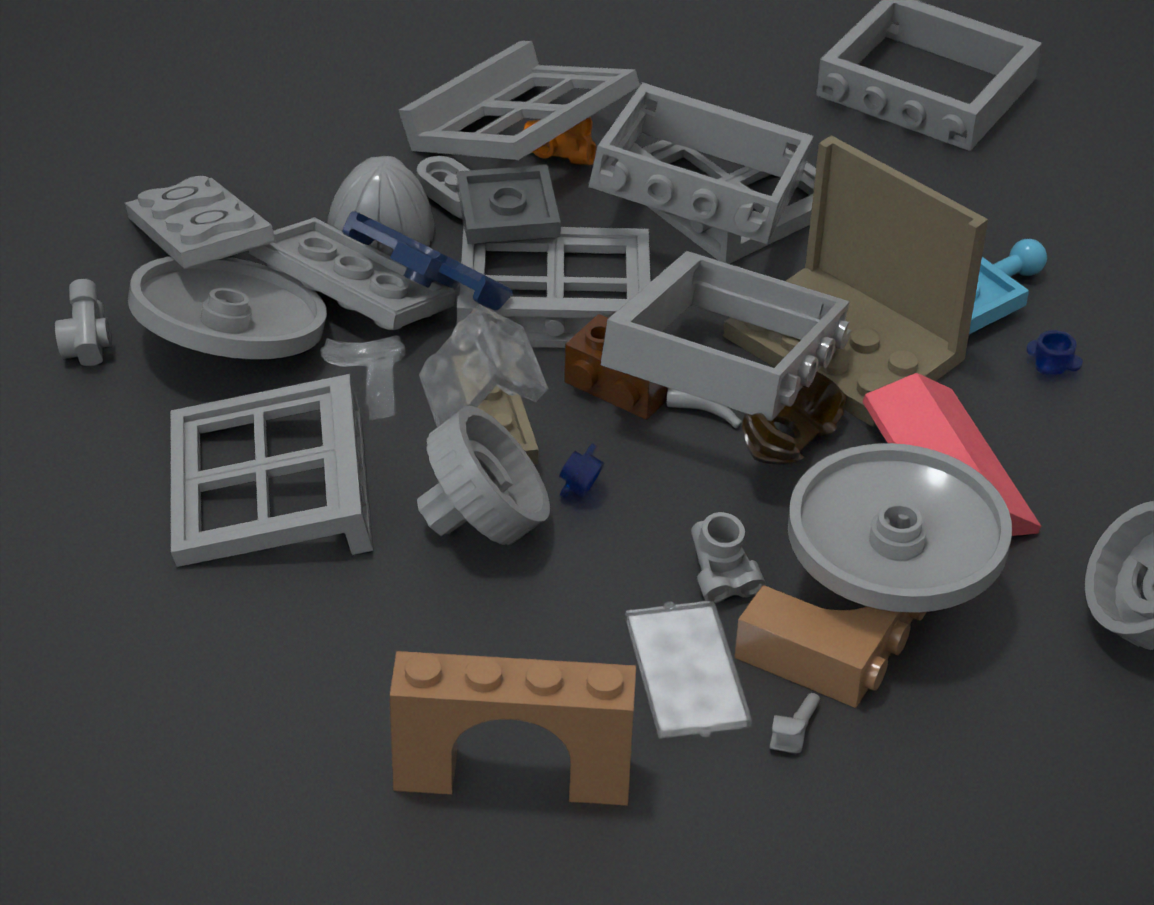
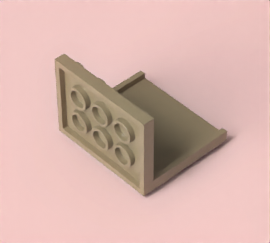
(902, 263)

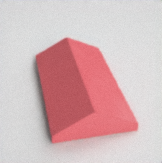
(932, 417)

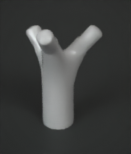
(683, 400)

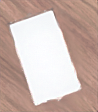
(687, 669)

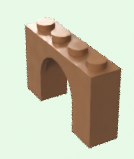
(821, 647)
(577, 701)

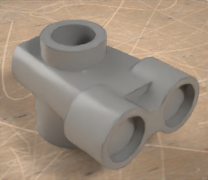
(88, 330)
(723, 560)

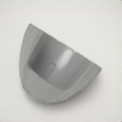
(387, 194)

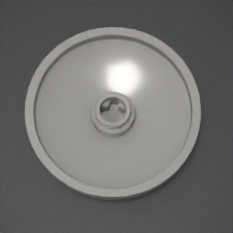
(227, 308)
(899, 527)

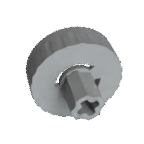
(482, 480)
(1117, 574)

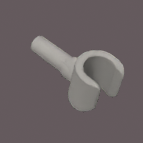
(789, 731)

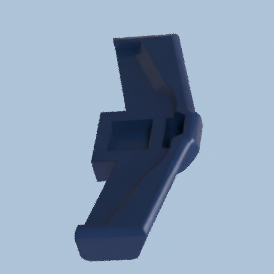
(426, 263)

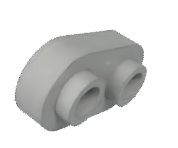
(438, 180)

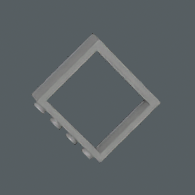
(942, 33)
(709, 131)
(641, 349)

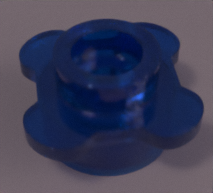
(1054, 352)
(581, 472)

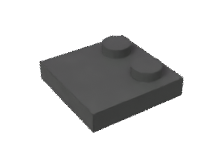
(508, 204)

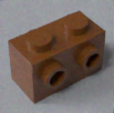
(586, 373)

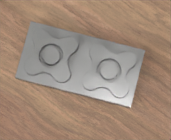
(198, 221)
(352, 274)

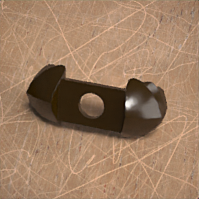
(810, 416)

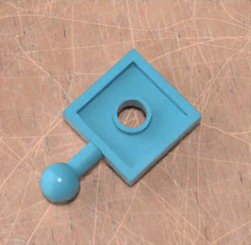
(998, 292)

